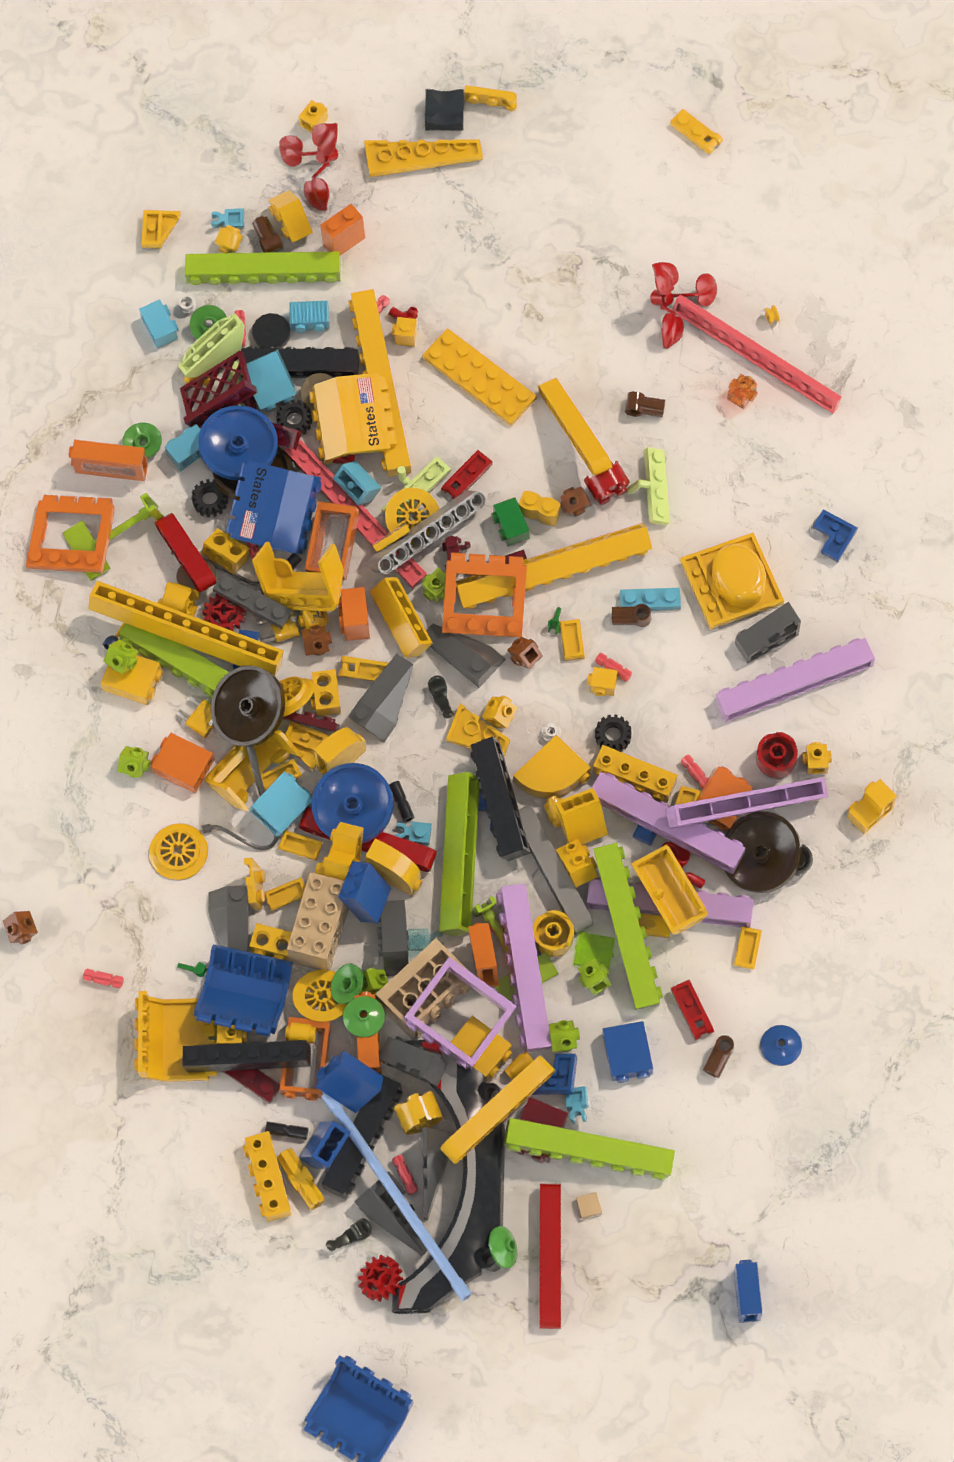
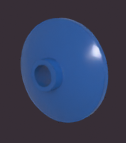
(781, 1055)

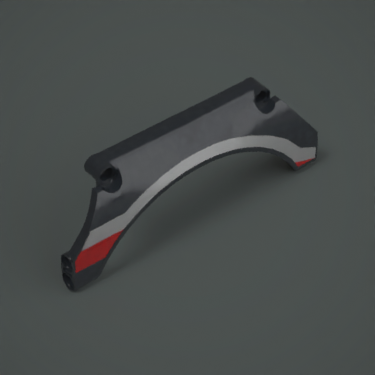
(480, 1197)

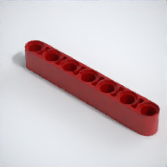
(419, 854)
(550, 1256)

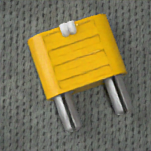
(289, 630)
(200, 719)

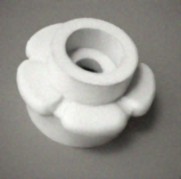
(187, 299)
(550, 727)

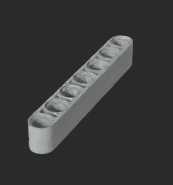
(419, 535)
(554, 871)

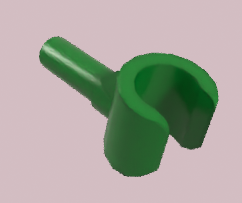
(554, 623)
(199, 970)

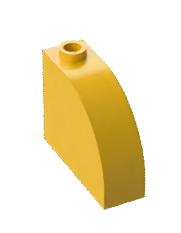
(338, 749)
(552, 771)
(394, 867)

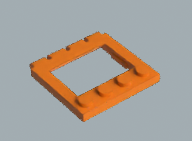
(70, 559)
(484, 624)

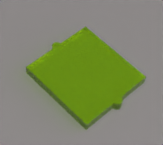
(594, 946)

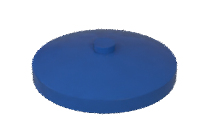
(236, 437)
(353, 796)

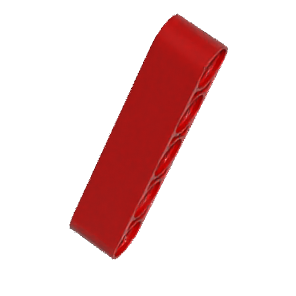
(185, 552)

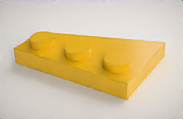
(469, 729)

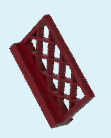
(231, 397)

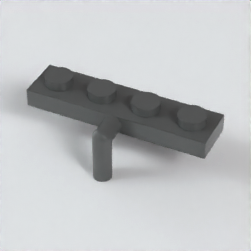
(252, 600)

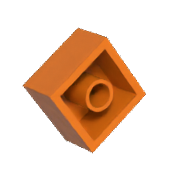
(353, 614)

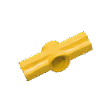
(300, 1178)

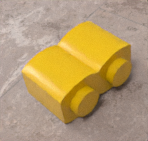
(544, 509)

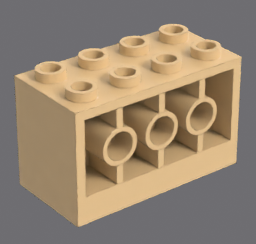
(318, 923)
(412, 980)

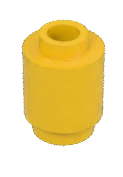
(551, 811)
(301, 1031)

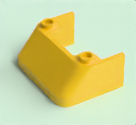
(300, 589)
(234, 773)

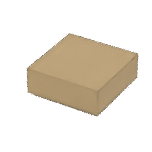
(589, 1205)

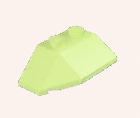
(213, 346)

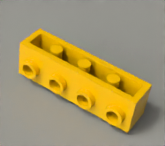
(401, 617)
(638, 773)
(268, 1176)

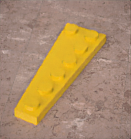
(405, 156)

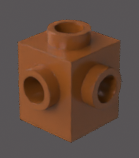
(582, 501)
(316, 640)
(524, 652)
(20, 927)

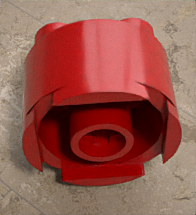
(607, 484)
(778, 766)

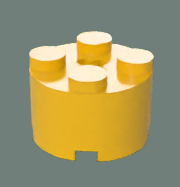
(180, 598)
(561, 941)
(418, 1113)

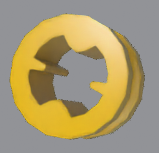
(771, 314)

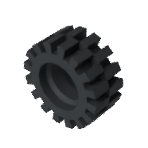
(302, 409)
(208, 509)
(615, 722)

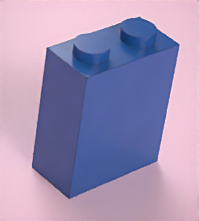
(364, 892)
(627, 1052)
(349, 1081)
(324, 1145)
(748, 1291)

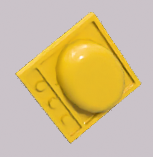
(731, 580)

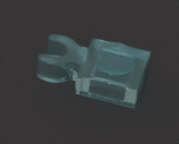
(420, 938)

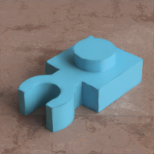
(232, 217)
(417, 833)
(577, 1102)

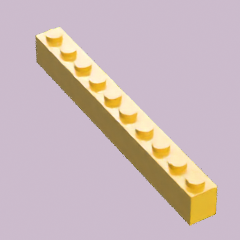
(376, 361)
(558, 564)
(183, 628)

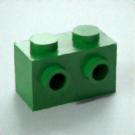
(511, 522)

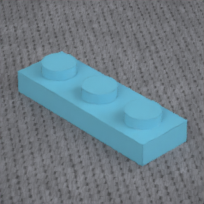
(654, 598)

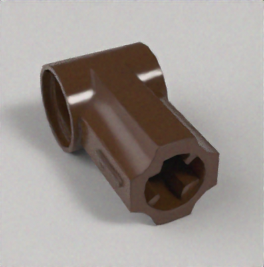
(268, 239)
(639, 404)
(628, 615)
(718, 1057)

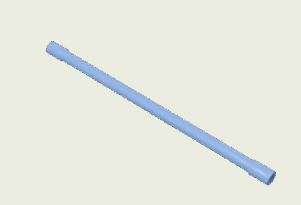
(456, 1282)

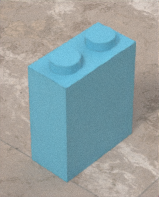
(271, 380)
(281, 803)

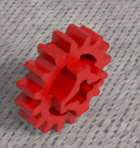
(215, 611)
(380, 1278)

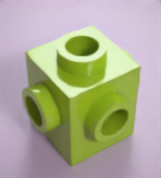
(434, 586)
(121, 656)
(133, 762)
(594, 976)
(373, 980)
(563, 1035)

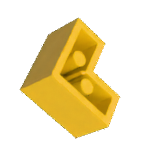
(289, 211)
(874, 806)
(345, 849)

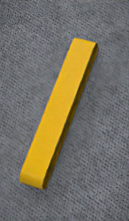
(575, 426)
(497, 1109)

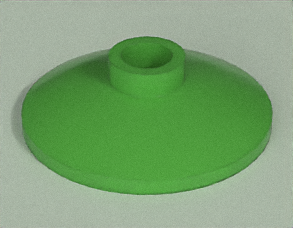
(201, 315)
(143, 433)
(346, 983)
(363, 1026)
(503, 1247)

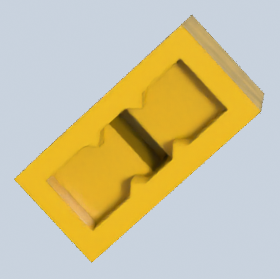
(225, 551)
(328, 692)
(275, 938)

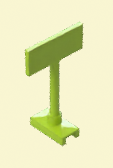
(81, 539)
(546, 967)

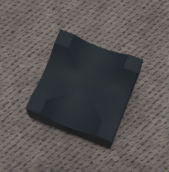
(444, 109)

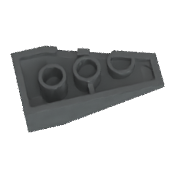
(465, 654)
(381, 703)
(230, 916)
(434, 1166)
(383, 1211)

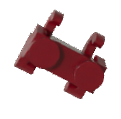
(453, 545)

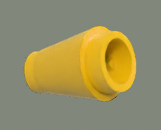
(518, 1065)

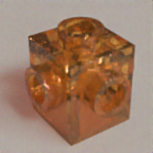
(742, 390)

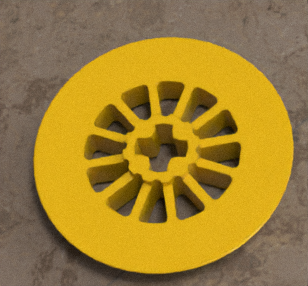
(410, 494)
(296, 692)
(187, 869)
(307, 983)

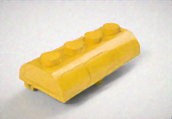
(670, 889)

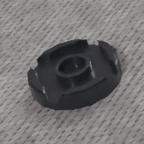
(271, 331)

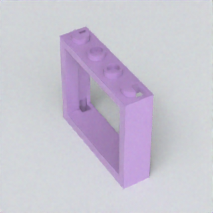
(479, 986)

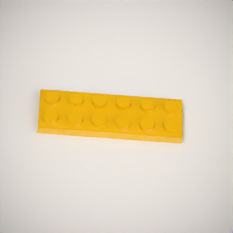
(479, 376)

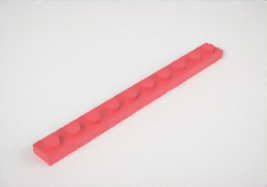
(756, 354)
(367, 524)

